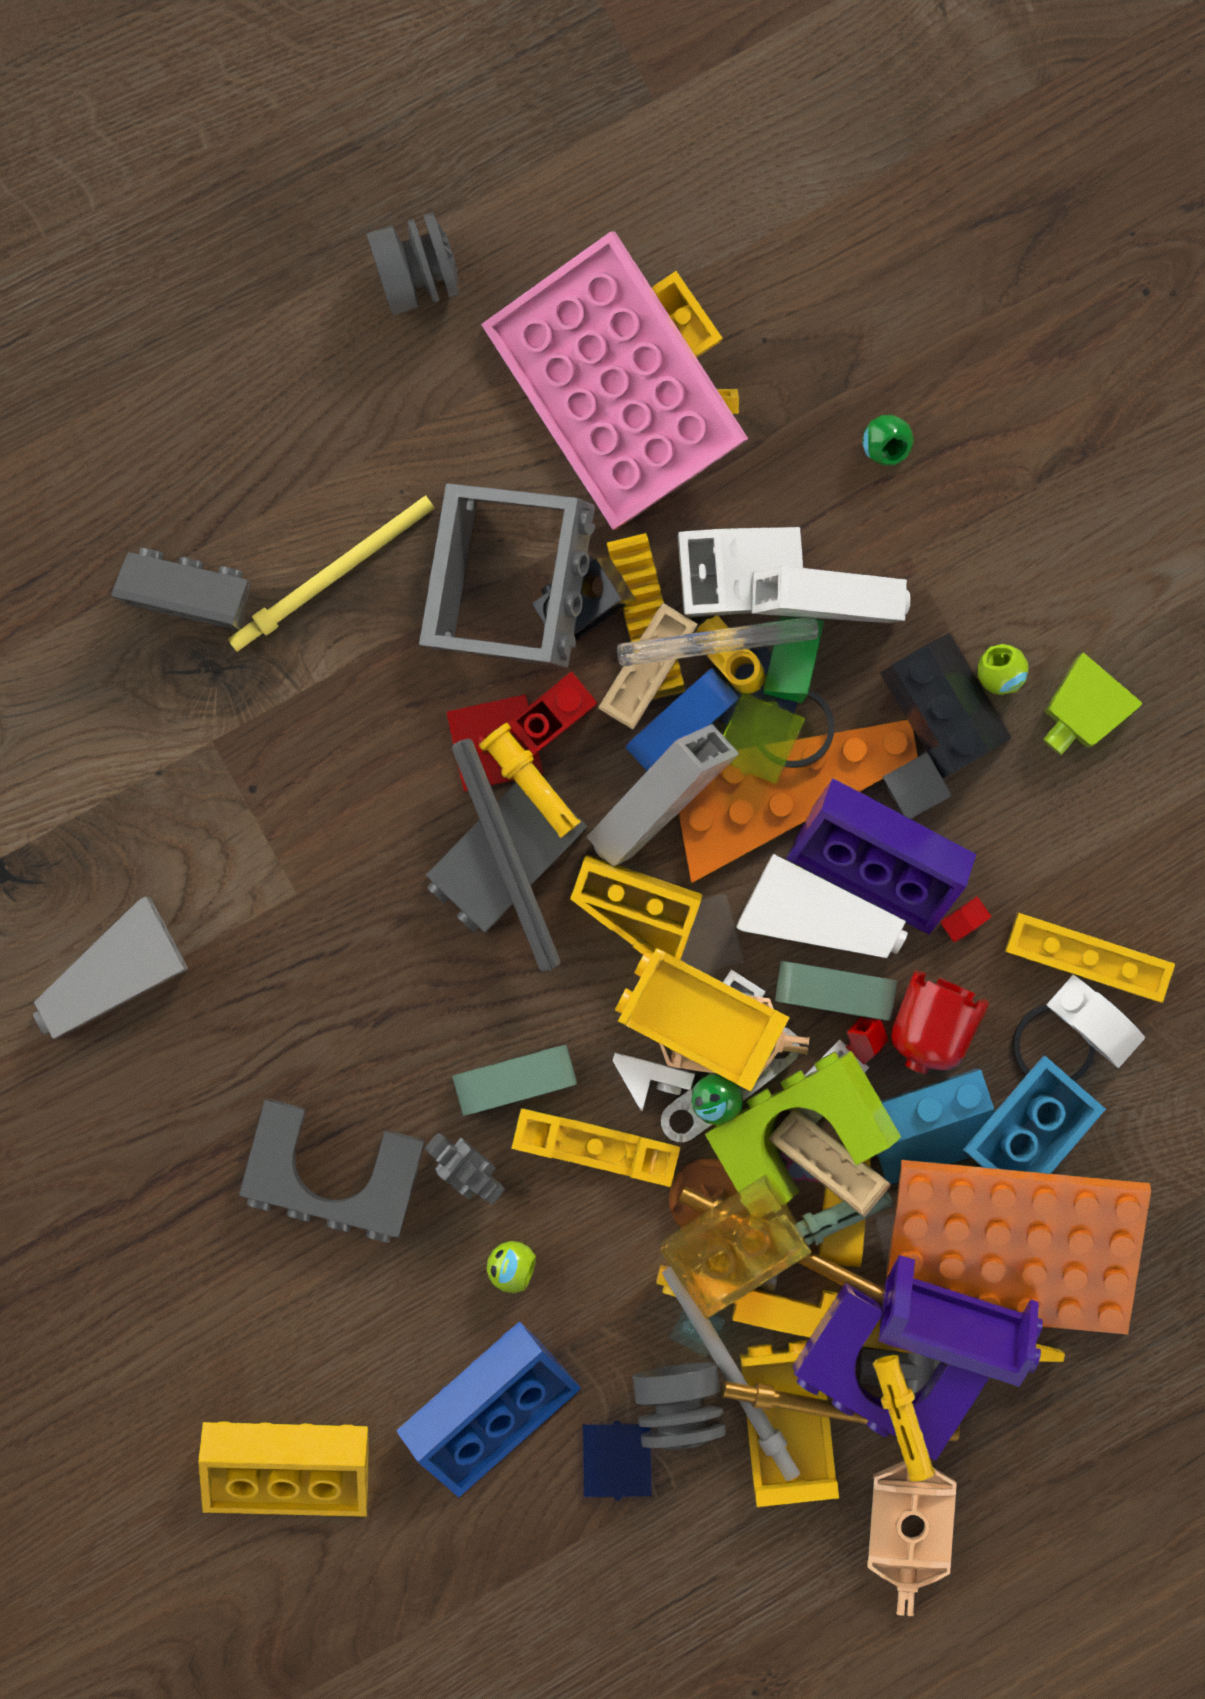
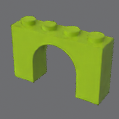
(835, 1091)

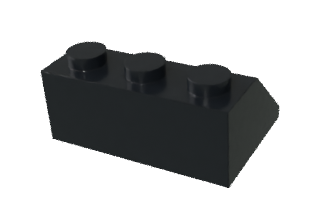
(945, 705)

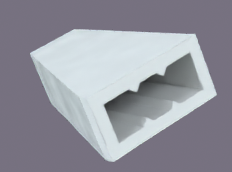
(829, 595)
(813, 911)

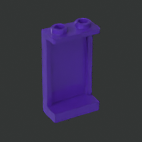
(958, 1327)

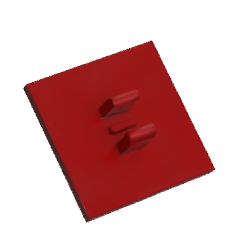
(482, 720)

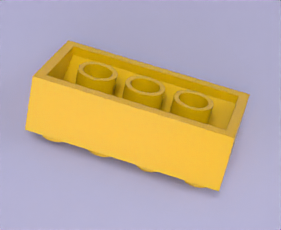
(284, 1469)

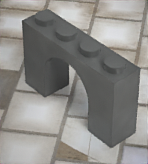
(274, 1179)

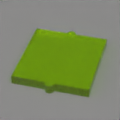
(762, 737)

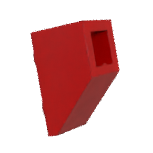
(553, 713)

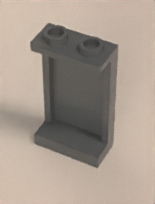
(471, 872)

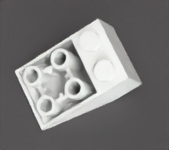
(721, 564)

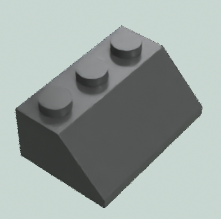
(183, 589)

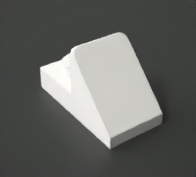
(639, 1072)

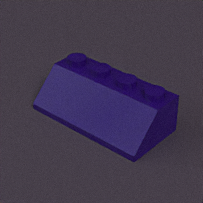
(882, 856)

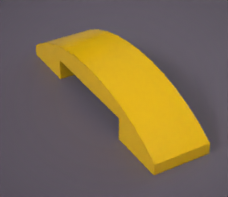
(595, 1147)

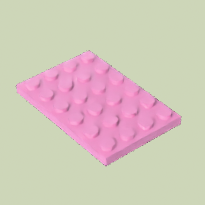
(614, 380)

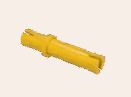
(898, 1401)

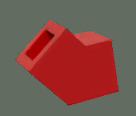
(965, 919)
(866, 1038)

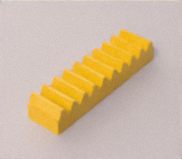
(636, 566)
(1089, 957)

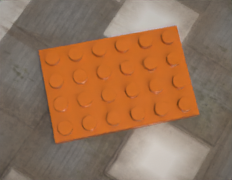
(1024, 1239)

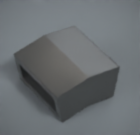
(916, 786)

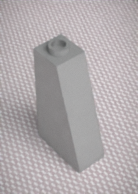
(661, 794)
(115, 969)

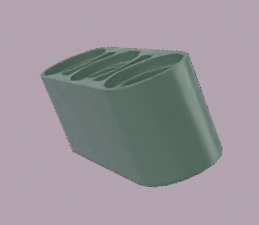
(836, 990)
(514, 1080)

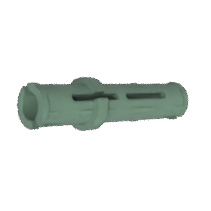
(835, 1219)

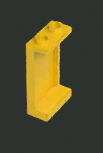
(701, 1018)
(806, 1434)

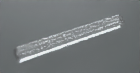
(717, 641)

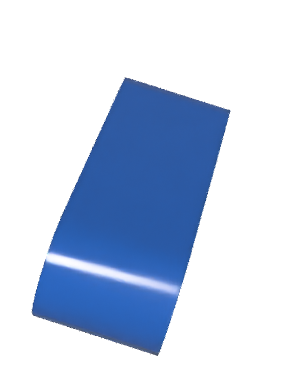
(690, 712)

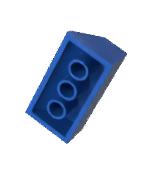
(488, 1410)

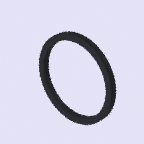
(805, 762)
(1016, 1045)

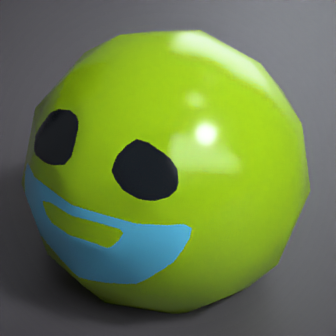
(1002, 669)
(511, 1266)

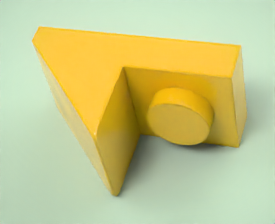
(687, 314)

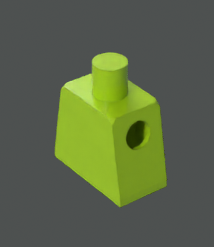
(1087, 706)

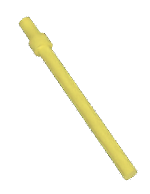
(266, 620)

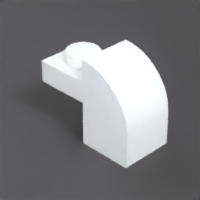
(1096, 1020)

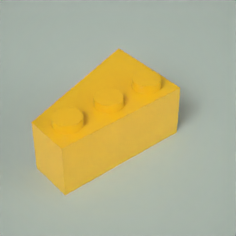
(637, 906)

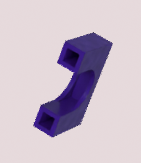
(829, 1367)

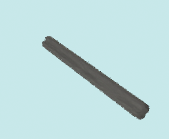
(506, 855)

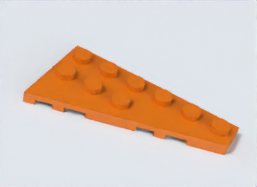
(747, 811)

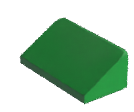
(792, 667)

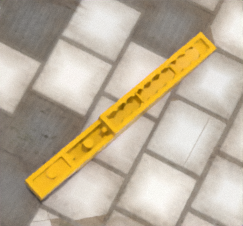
(803, 1317)

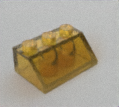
(735, 1246)

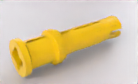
(518, 765)

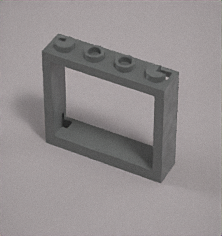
(450, 568)

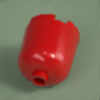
(936, 1023)

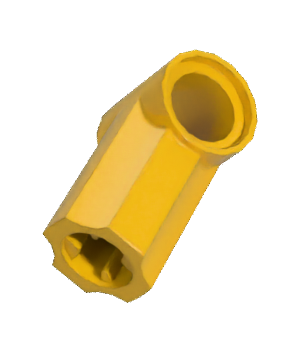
(729, 661)

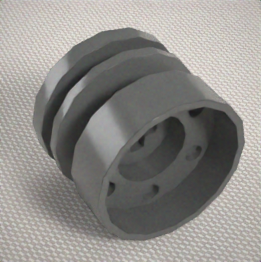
(413, 263)
(679, 1405)

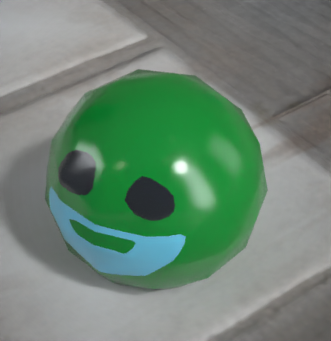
(888, 440)
(716, 1099)

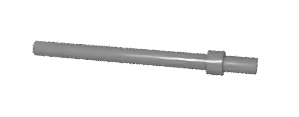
(770, 1439)

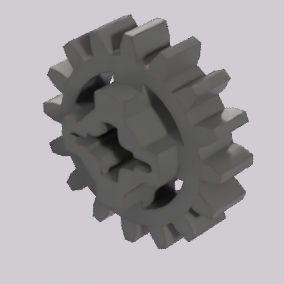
(465, 1168)

